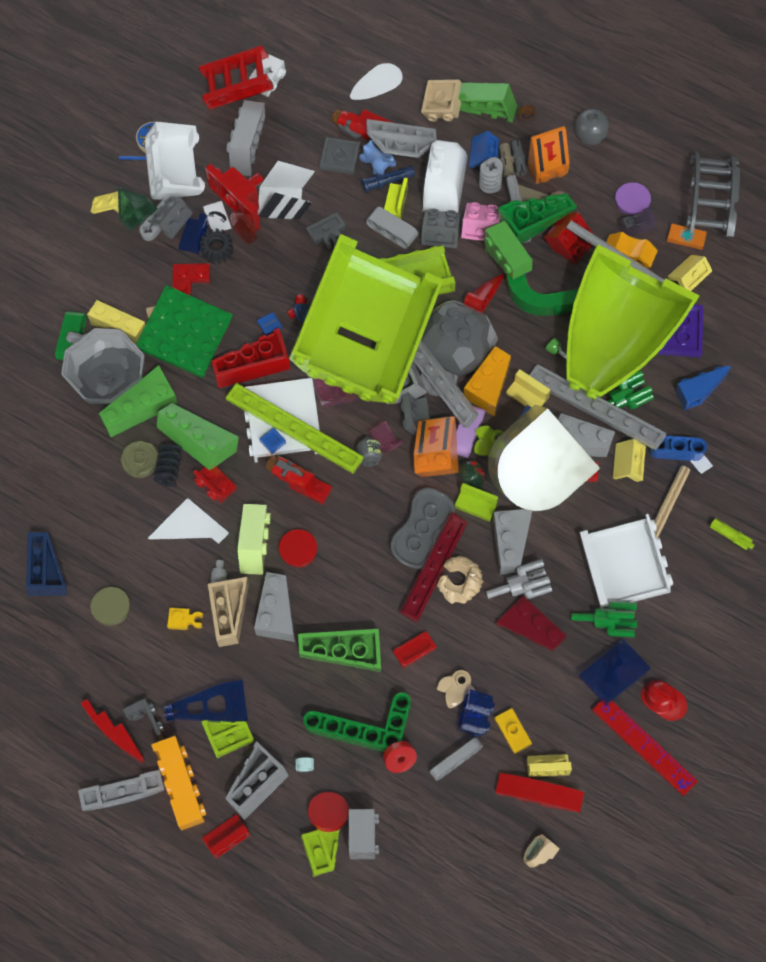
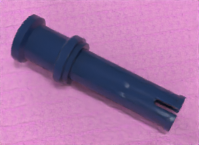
(379, 180)

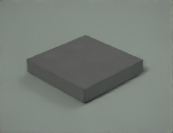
(339, 155)

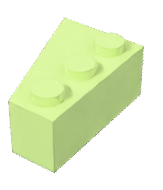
(252, 538)

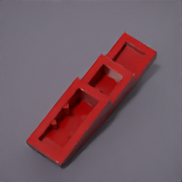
(117, 735)
(540, 792)

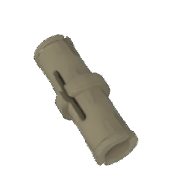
(507, 160)

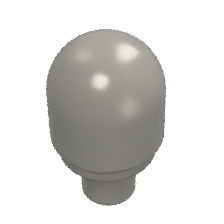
(218, 574)

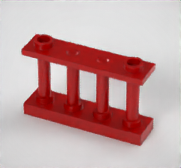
(241, 90)

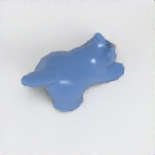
(376, 158)

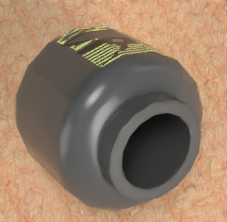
(370, 450)

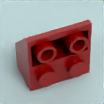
(565, 241)

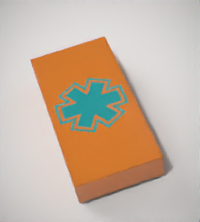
(682, 236)

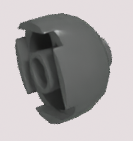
(591, 126)

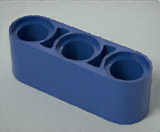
(685, 443)

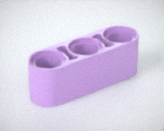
(467, 436)

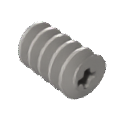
(491, 175)

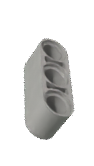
(392, 227)

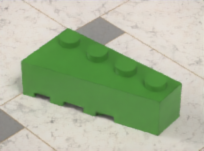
(138, 403)
(197, 436)
(345, 648)

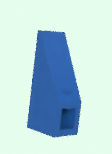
(697, 389)

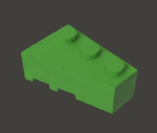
(488, 99)
(507, 250)

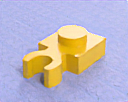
(181, 619)

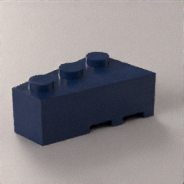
(43, 571)

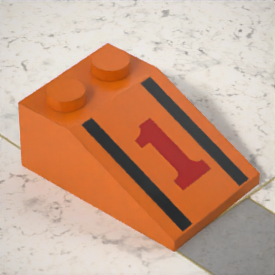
(548, 155)
(436, 447)

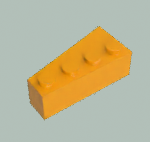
(179, 782)

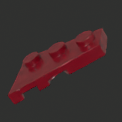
(532, 624)

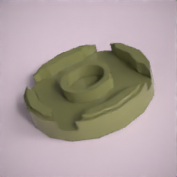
(139, 459)
(110, 606)

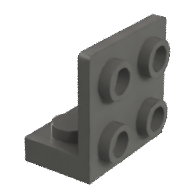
(440, 228)

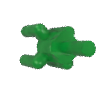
(627, 396)
(612, 618)

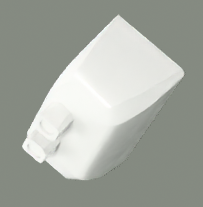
(444, 176)

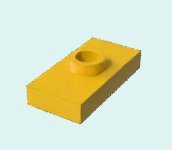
(513, 731)

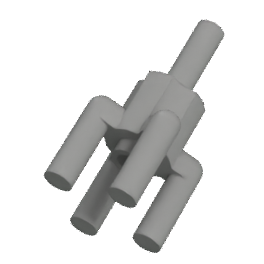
(523, 582)

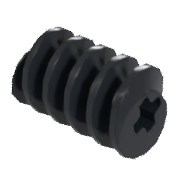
(167, 459)

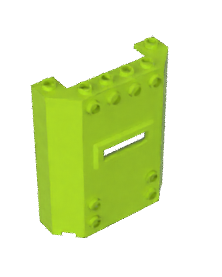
(372, 302)

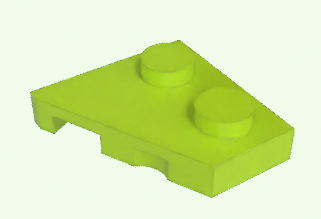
(227, 736)
(321, 850)

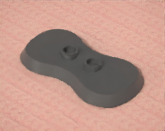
(416, 538)

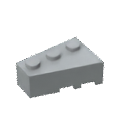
(510, 536)
(256, 782)

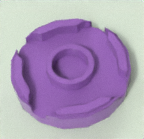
(632, 198)

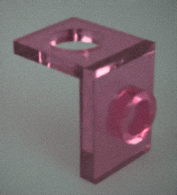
(385, 437)

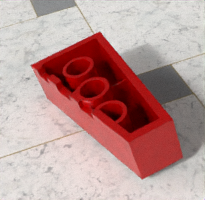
(252, 361)

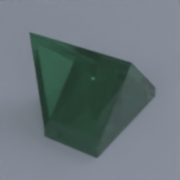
(133, 208)

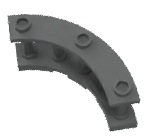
(732, 186)

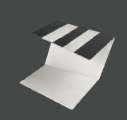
(282, 192)

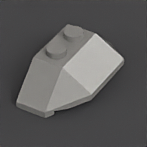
(401, 138)

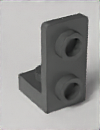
(137, 711)

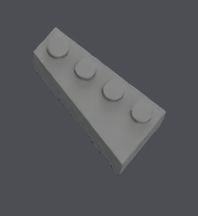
(246, 136)

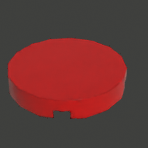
(298, 548)
(328, 812)

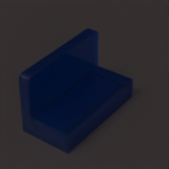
(192, 234)

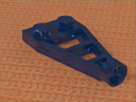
(234, 701)

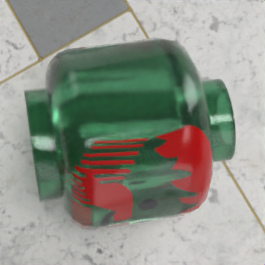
(472, 474)

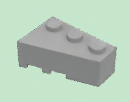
(592, 438)
(274, 610)

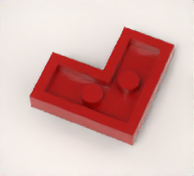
(187, 274)

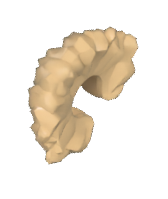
(471, 585)

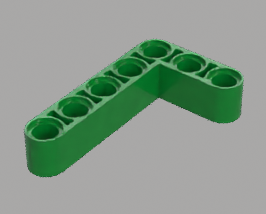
(364, 730)

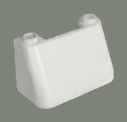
(172, 161)

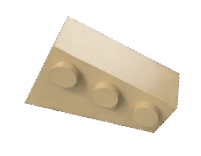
(228, 608)

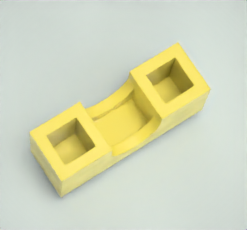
(107, 317)

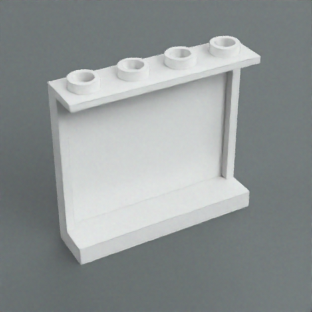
(292, 396)
(626, 562)

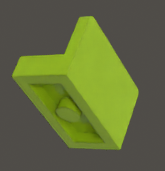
(476, 502)

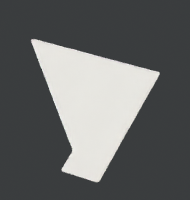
(189, 522)

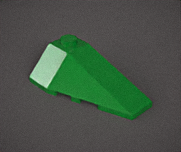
(533, 216)

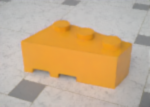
(488, 381)

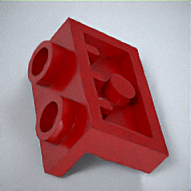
(215, 482)

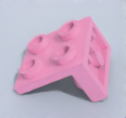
(478, 219)

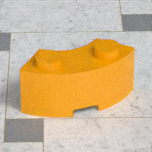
(638, 250)

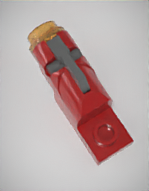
(355, 124)
(299, 479)

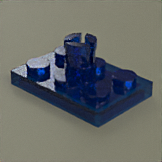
(614, 672)

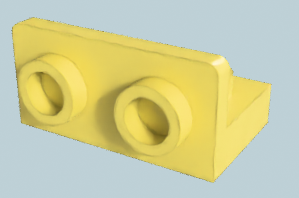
(548, 765)

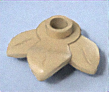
(454, 690)

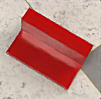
(226, 836)

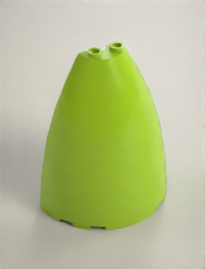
(619, 322)

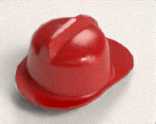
(664, 700)

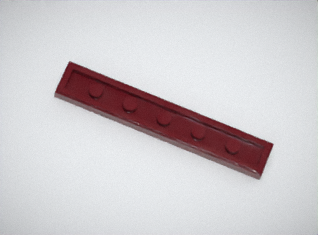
(433, 567)

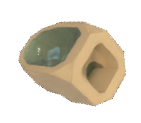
(540, 851)

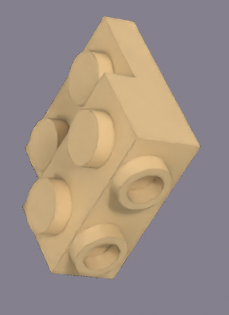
(442, 100)

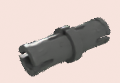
(519, 157)

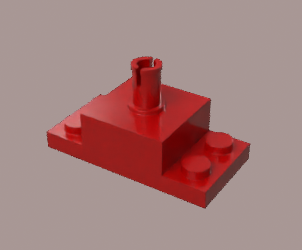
(236, 190)

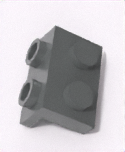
(172, 216)
(414, 411)

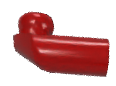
(299, 299)

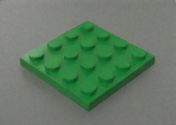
(184, 331)

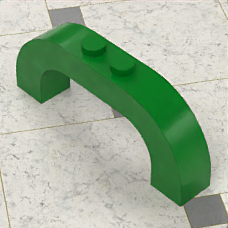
(538, 303)

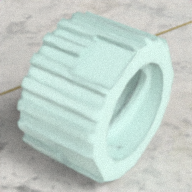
(304, 764)

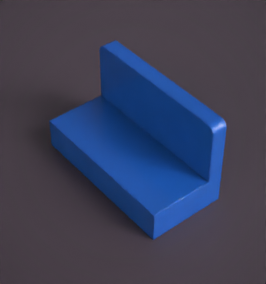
(482, 148)

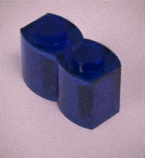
(475, 713)

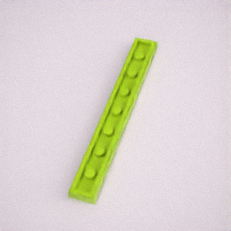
(295, 428)

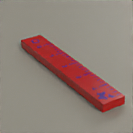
(645, 747)

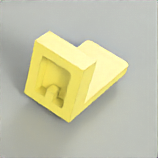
(105, 203)

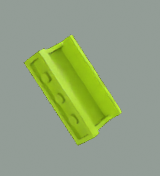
(428, 260)

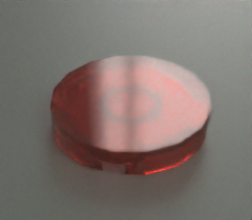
(243, 226)

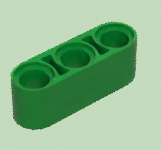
(72, 322)

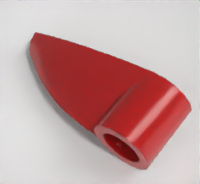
(483, 294)

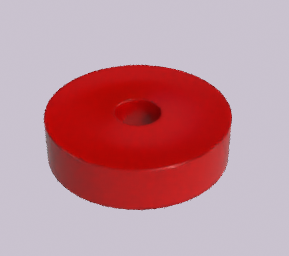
(404, 751)

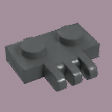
(326, 230)

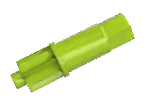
(732, 534)

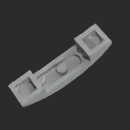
(121, 792)

